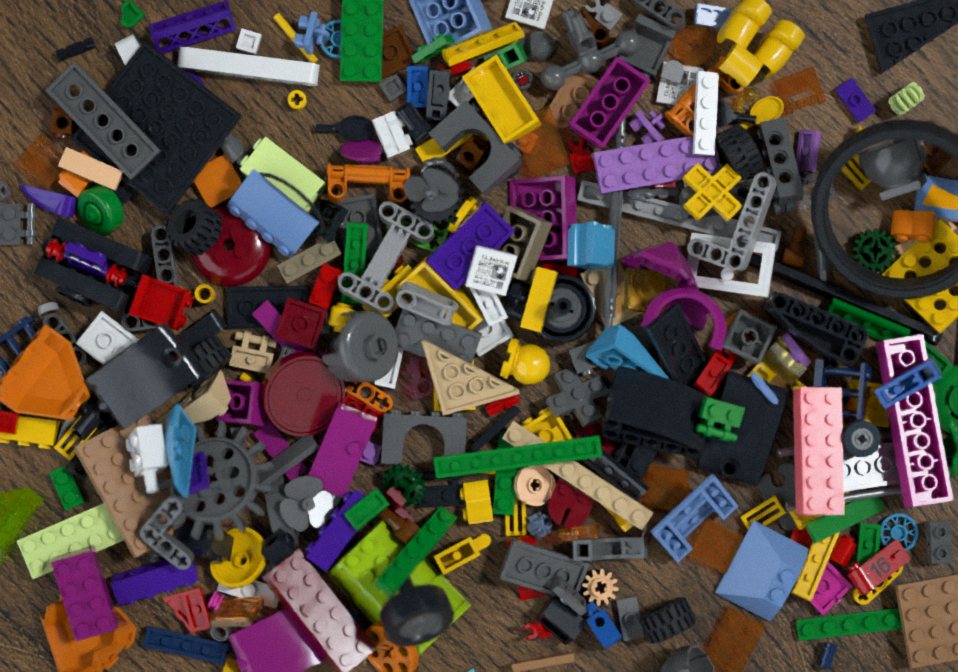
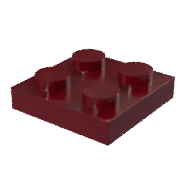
(300, 323)

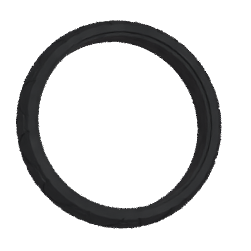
(846, 266)

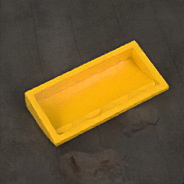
(501, 100)
(427, 277)

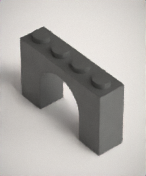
(465, 121)
(398, 425)

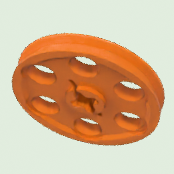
(395, 656)

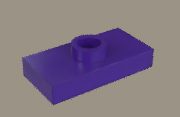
(855, 100)
(199, 473)

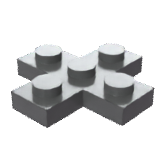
(577, 397)

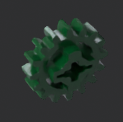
(882, 251)
(406, 482)

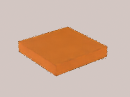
(218, 181)

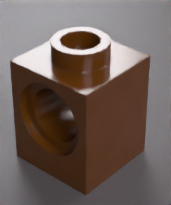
(57, 115)
(472, 152)

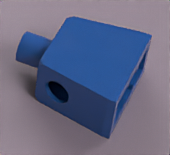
(608, 633)

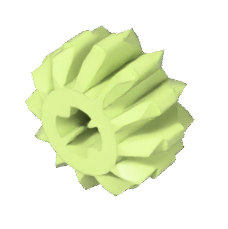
(906, 98)

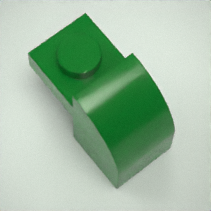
(510, 54)

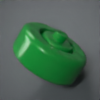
(100, 210)

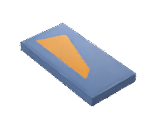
(940, 197)

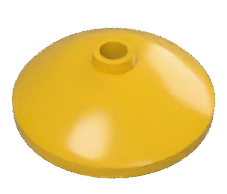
(235, 573)

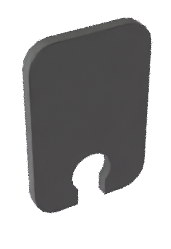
(784, 493)

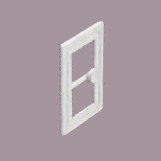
(726, 283)

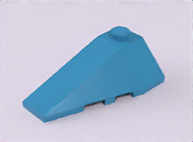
(620, 348)
(179, 442)

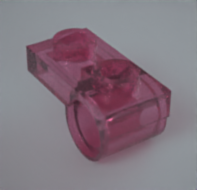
(414, 370)

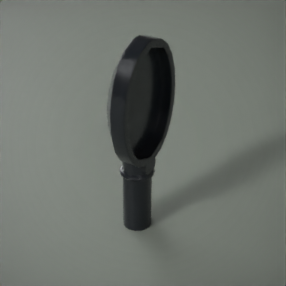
(726, 114)
(351, 128)

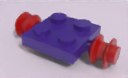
(86, 260)

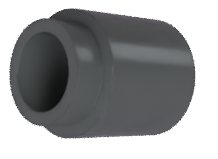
(234, 149)

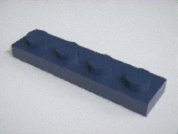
(186, 645)

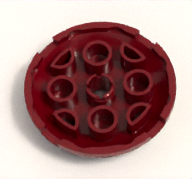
(242, 262)

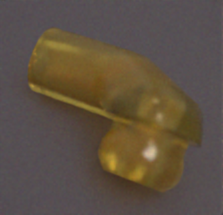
(745, 96)

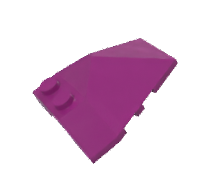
(664, 259)

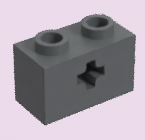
(938, 542)

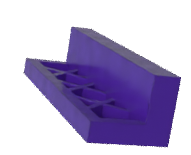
(190, 21)

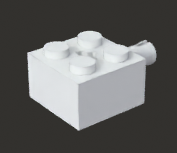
(147, 454)

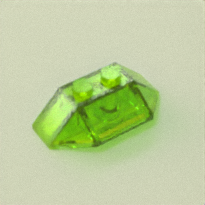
(16, 512)

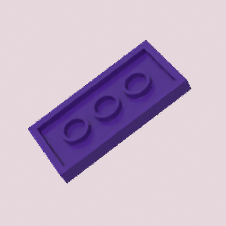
(455, 254)

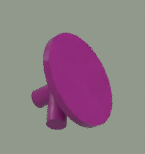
(363, 152)

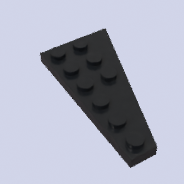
(907, 28)

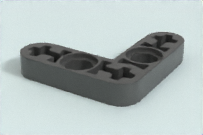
(159, 529)

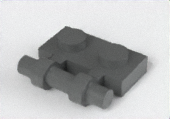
(11, 224)

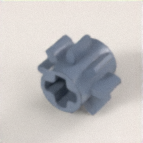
(539, 524)

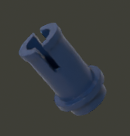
(827, 655)

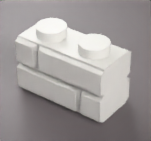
(391, 135)

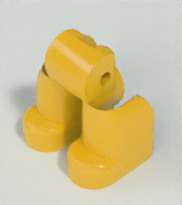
(773, 51)

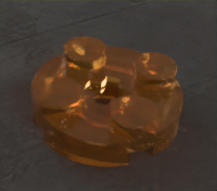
(703, 40)
(585, 532)

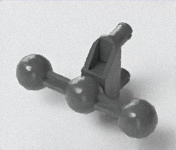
(584, 45)

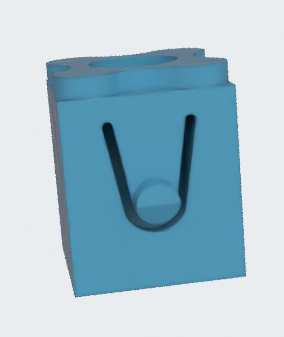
(590, 246)

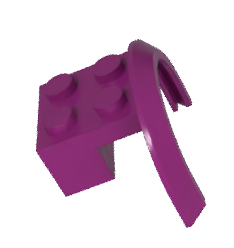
(695, 308)

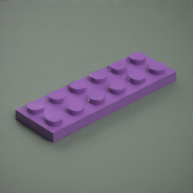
(649, 164)

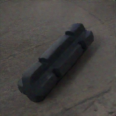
(75, 49)

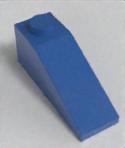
(909, 382)

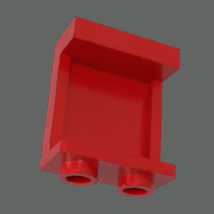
(161, 302)

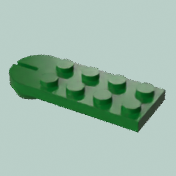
(362, 40)

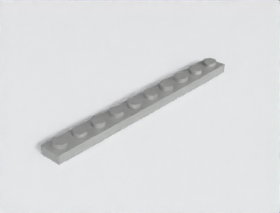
(670, 214)

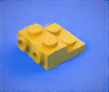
(874, 410)
(547, 427)

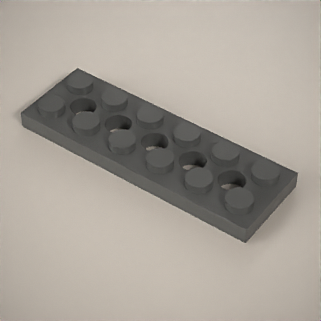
(88, 121)

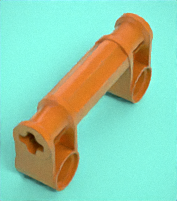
(686, 102)
(338, 176)

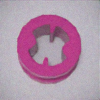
(216, 600)

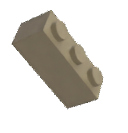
(309, 261)

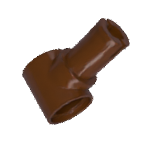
(596, 29)
(793, 253)
(653, 521)
(402, 527)

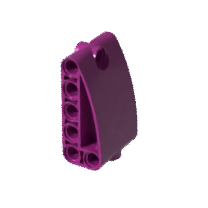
(274, 645)

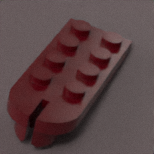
(568, 496)

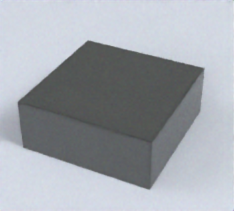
(393, 88)

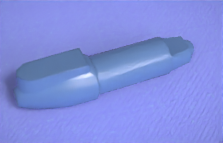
(760, 383)

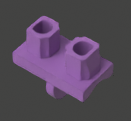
(641, 120)

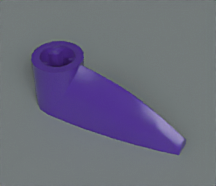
(51, 201)

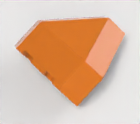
(45, 378)
(89, 654)

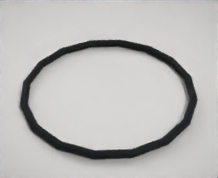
(303, 197)

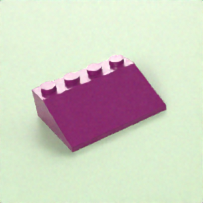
(552, 200)

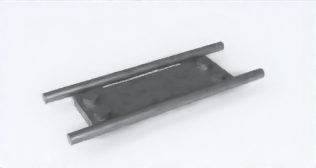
(864, 473)

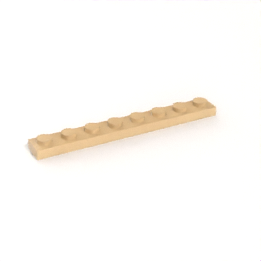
(586, 480)

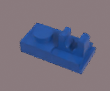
(417, 85)

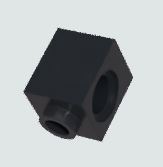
(278, 546)

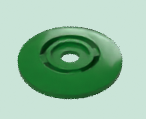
(947, 397)

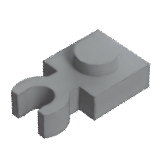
(606, 14)

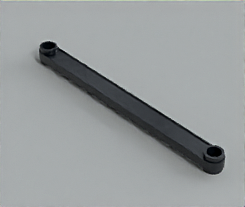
(831, 292)

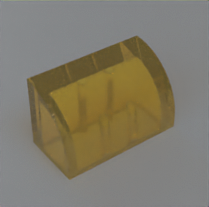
(780, 361)

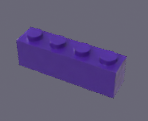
(150, 580)

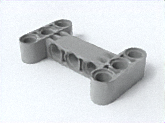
(386, 257)

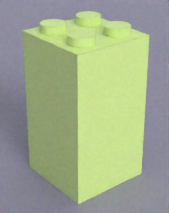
(273, 160)

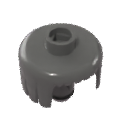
(363, 349)

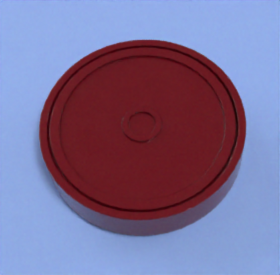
(301, 394)

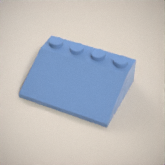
(451, 17)
(272, 214)

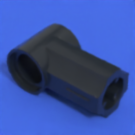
(417, 126)
(90, 420)

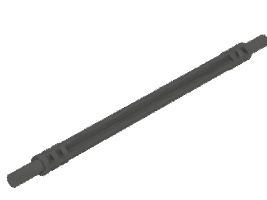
(615, 220)

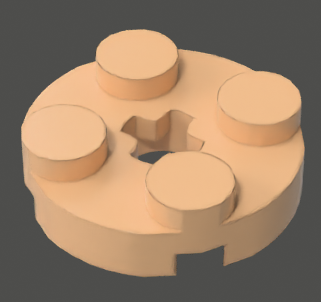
(523, 487)

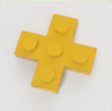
(712, 192)

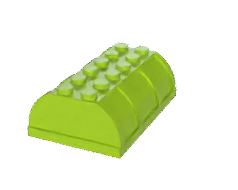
(368, 559)

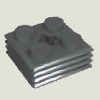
(761, 332)

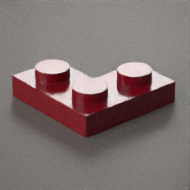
(396, 502)

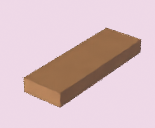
(543, 661)

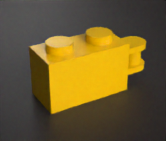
(461, 552)

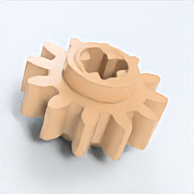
(592, 584)

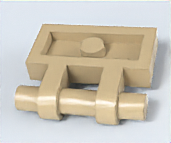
(252, 359)

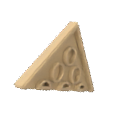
(461, 383)

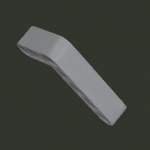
(742, 229)

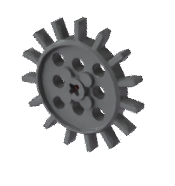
(220, 470)

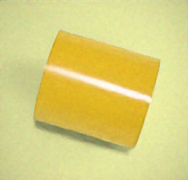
(212, 296)

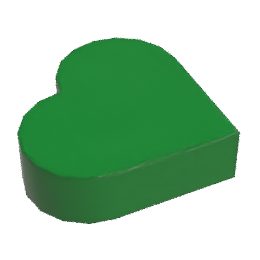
(131, 14)

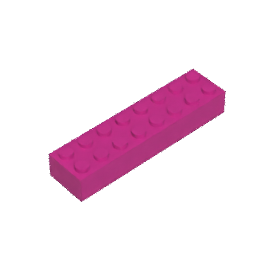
(915, 427)

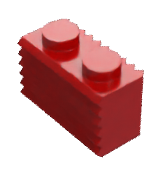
(325, 287)

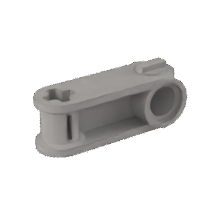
(426, 303)

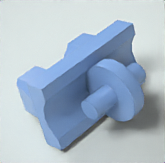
(314, 33)

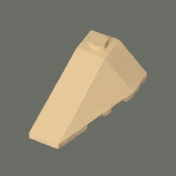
(206, 402)

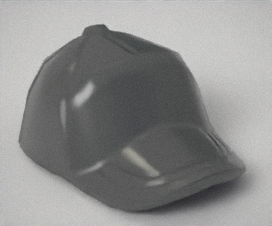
(538, 46)

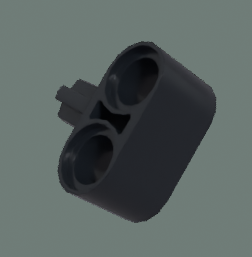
(517, 299)

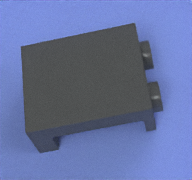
(654, 44)

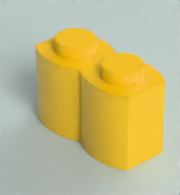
(478, 502)

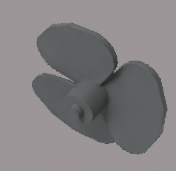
(439, 190)
(309, 498)

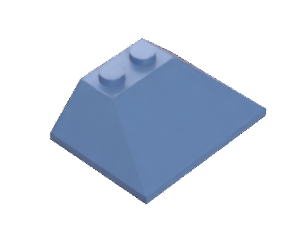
(691, 513)
(763, 571)

